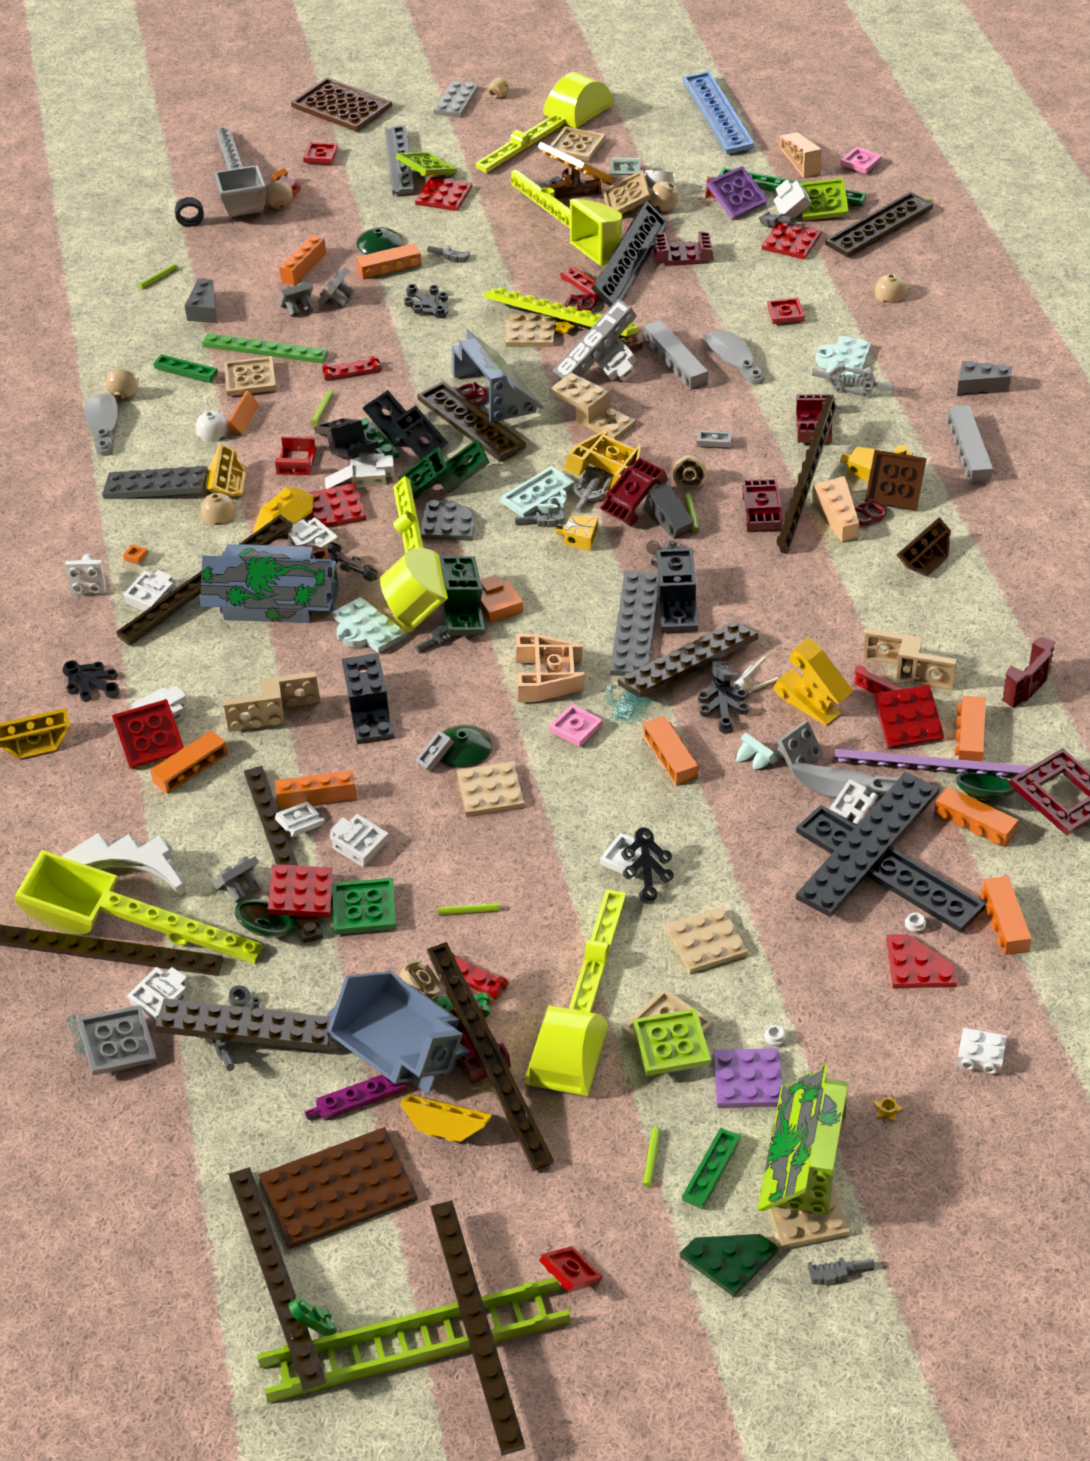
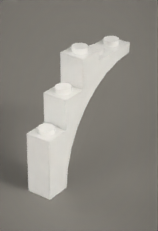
(128, 853)

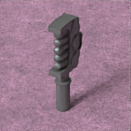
(770, 219)
(449, 254)
(549, 520)
(438, 636)
(722, 671)
(223, 1053)
(832, 1272)

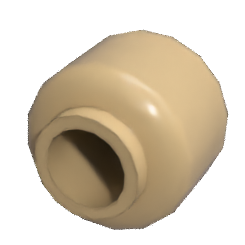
(498, 87)

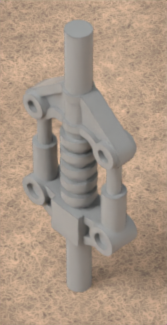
(837, 380)
(590, 493)

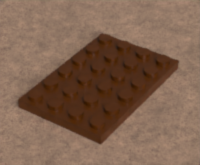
(341, 104)
(337, 1187)

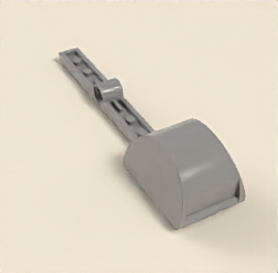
(239, 186)

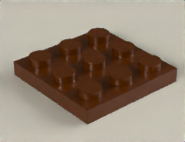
(896, 479)

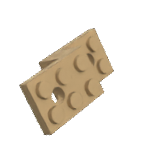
(592, 406)
(911, 664)
(268, 707)

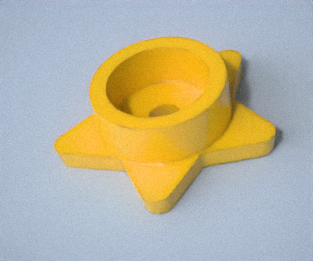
(563, 327)
(887, 1103)

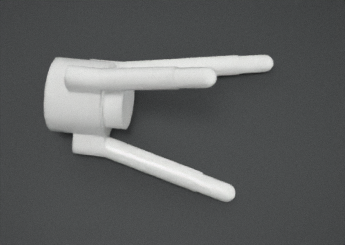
(745, 681)

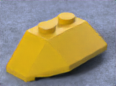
(226, 472)
(290, 503)
(34, 733)
(442, 1118)

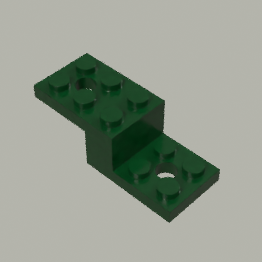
(445, 470)
(463, 595)

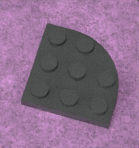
(447, 521)

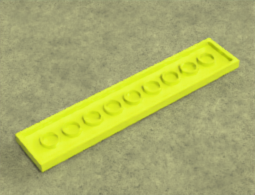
(556, 310)

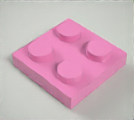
(861, 160)
(575, 725)

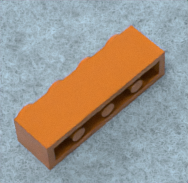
(302, 260)
(388, 261)
(971, 728)
(670, 750)
(189, 762)
(316, 789)
(976, 816)
(1005, 915)

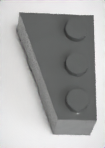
(202, 302)
(983, 377)
(668, 511)

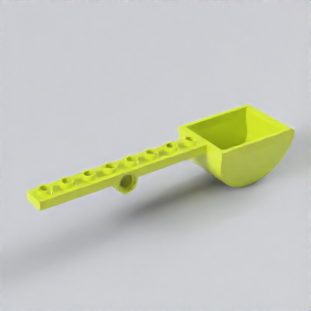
(570, 102)
(592, 225)
(416, 581)
(74, 894)
(573, 1036)

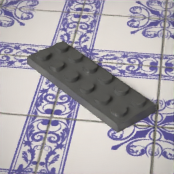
(155, 482)

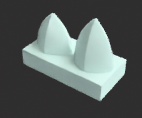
(625, 165)
(750, 747)

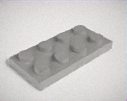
(456, 99)

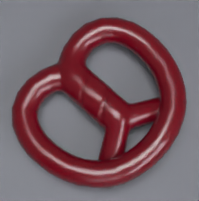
(580, 298)
(482, 392)
(871, 517)

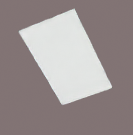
(339, 477)

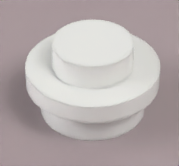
(915, 922)
(775, 1035)

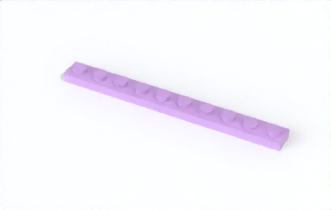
(924, 762)

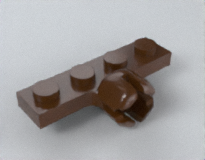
(573, 187)

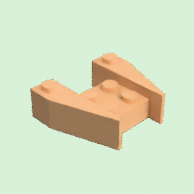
(553, 666)

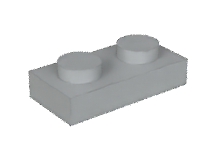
(714, 438)
(434, 751)

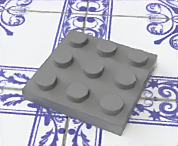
(116, 1040)

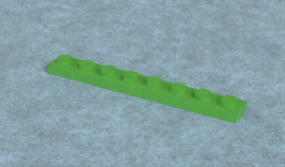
(265, 348)

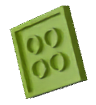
(426, 164)
(827, 199)
(671, 1042)

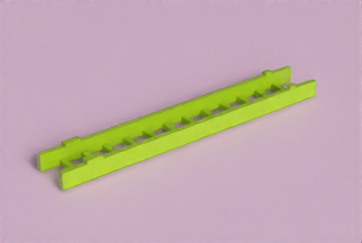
(430, 1352)

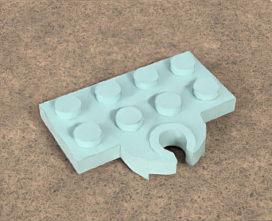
(846, 351)
(539, 493)
(366, 626)

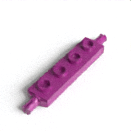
(354, 1097)

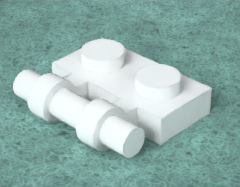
(849, 798)

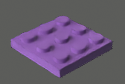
(737, 192)
(747, 1077)

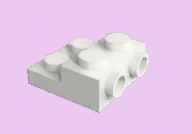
(613, 859)
(981, 1051)

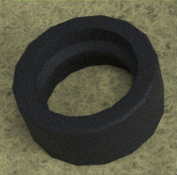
(189, 202)

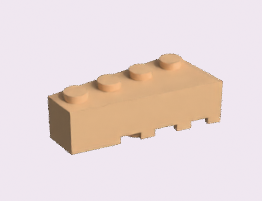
(802, 154)
(837, 507)

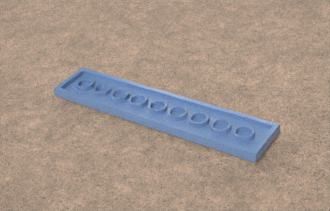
(718, 112)

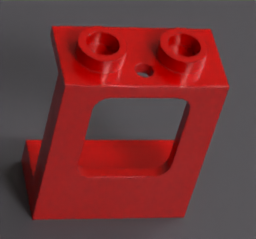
(296, 466)

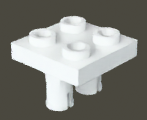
(85, 576)

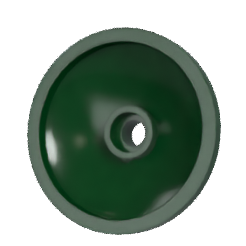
(378, 240)
(469, 748)
(984, 786)
(255, 918)

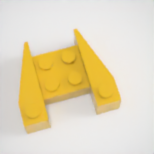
(602, 453)
(818, 688)

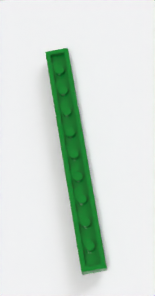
(773, 182)

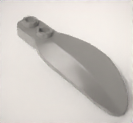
(735, 353)
(101, 418)
(831, 781)

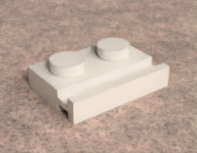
(299, 819)

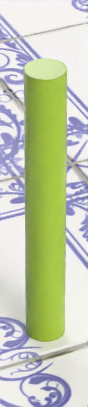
(159, 275)
(321, 408)
(691, 511)
(468, 909)
(651, 1158)

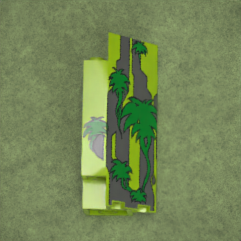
(804, 1144)

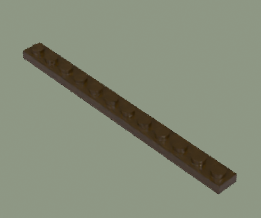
(807, 473)
(192, 588)
(278, 840)
(110, 950)
(490, 1057)
(276, 1278)
(477, 1329)

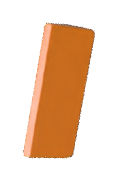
(242, 414)

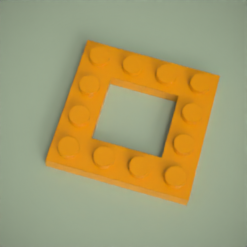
(579, 165)

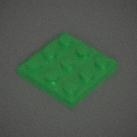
(363, 906)

